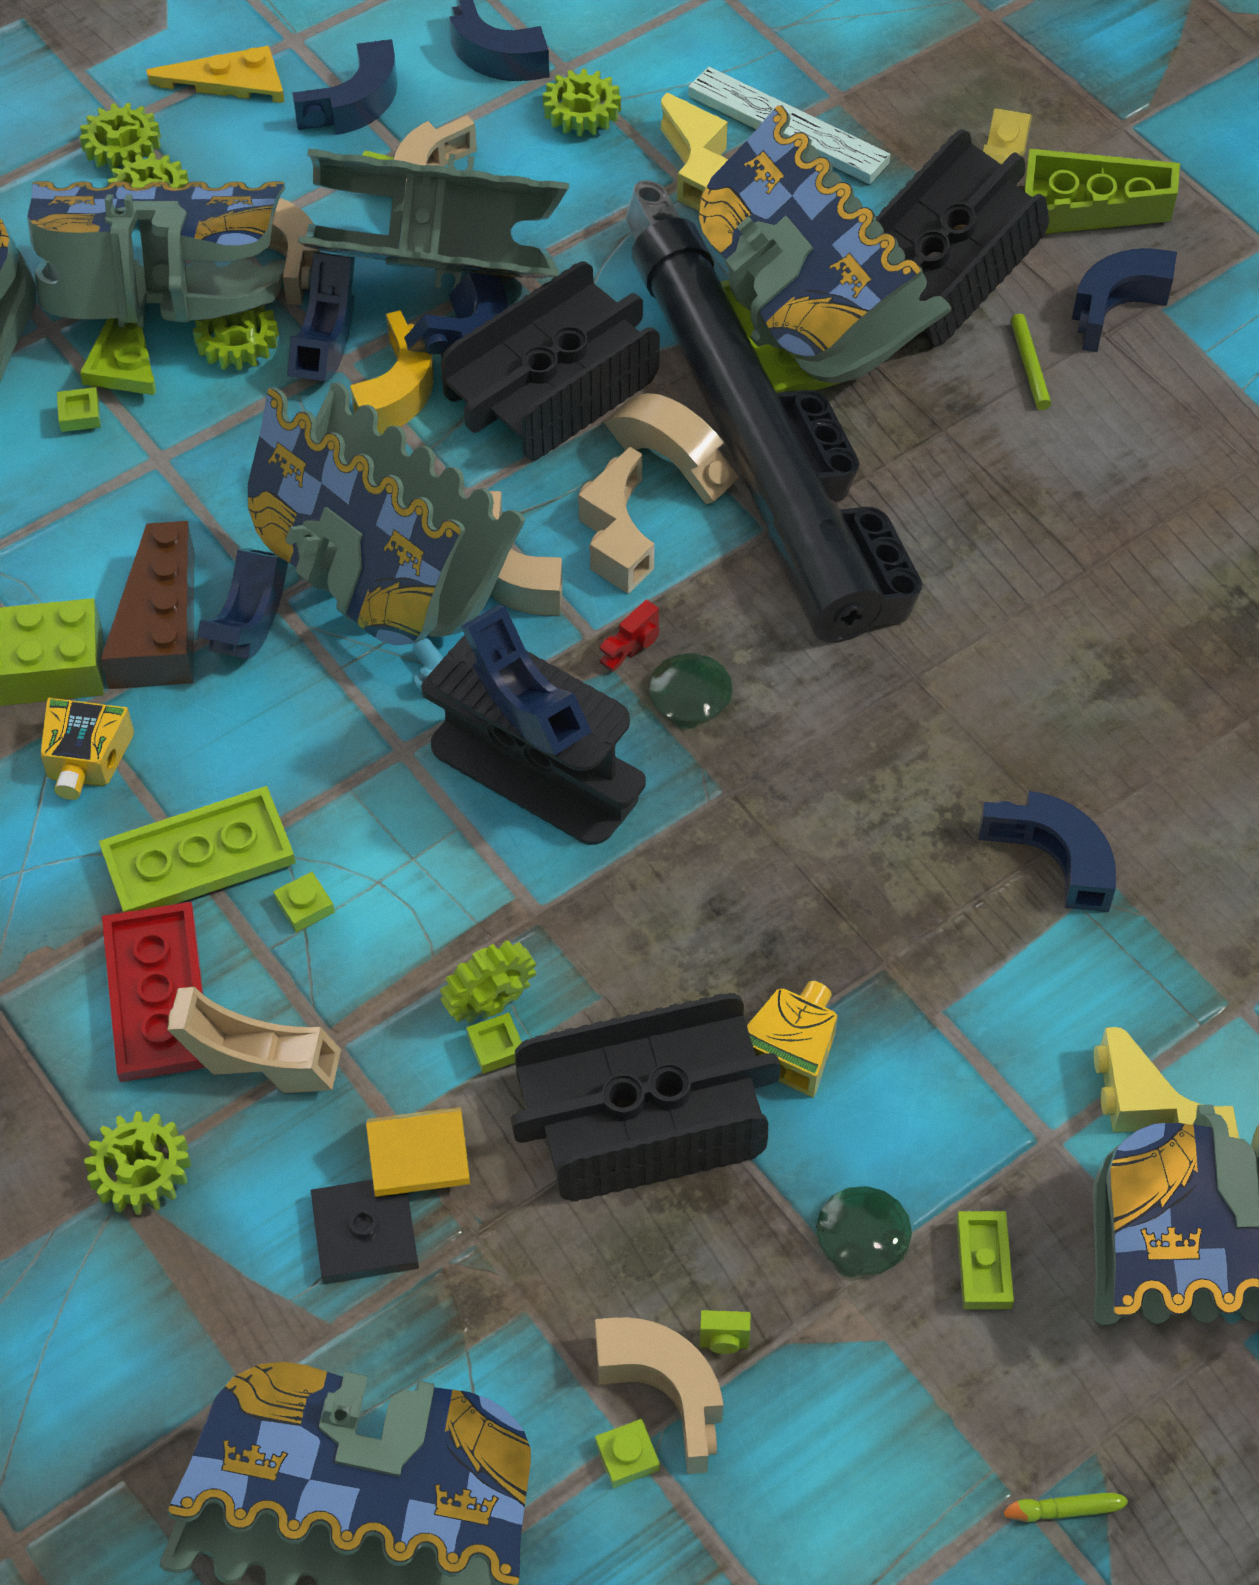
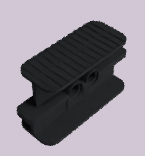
(972, 190)
(552, 361)
(576, 791)
(686, 1047)

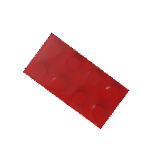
(146, 963)

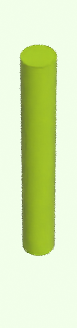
(1030, 362)

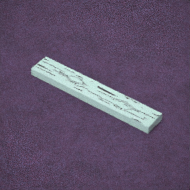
(754, 106)

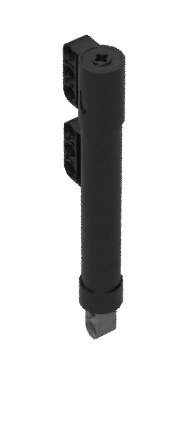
(786, 444)

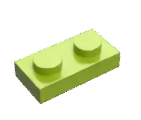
(984, 1260)

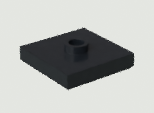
(362, 1232)

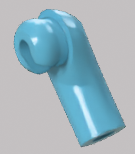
(428, 656)

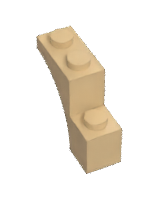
(618, 547)
(232, 1043)

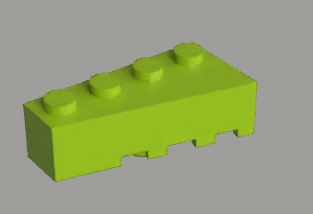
(1101, 190)

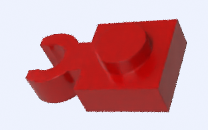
(635, 632)

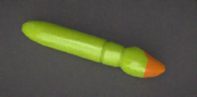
(1063, 1507)

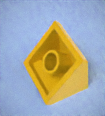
(417, 1151)

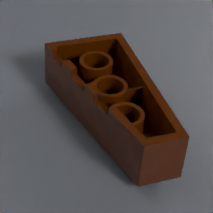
(155, 617)

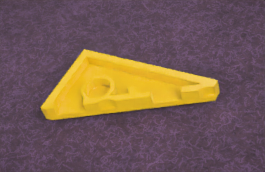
(224, 74)

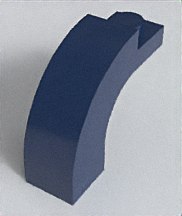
(495, 51)
(356, 100)
(1119, 279)
(474, 302)
(324, 335)
(250, 605)
(534, 706)
(1063, 834)

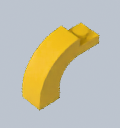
(404, 388)

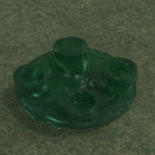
(690, 688)
(863, 1231)

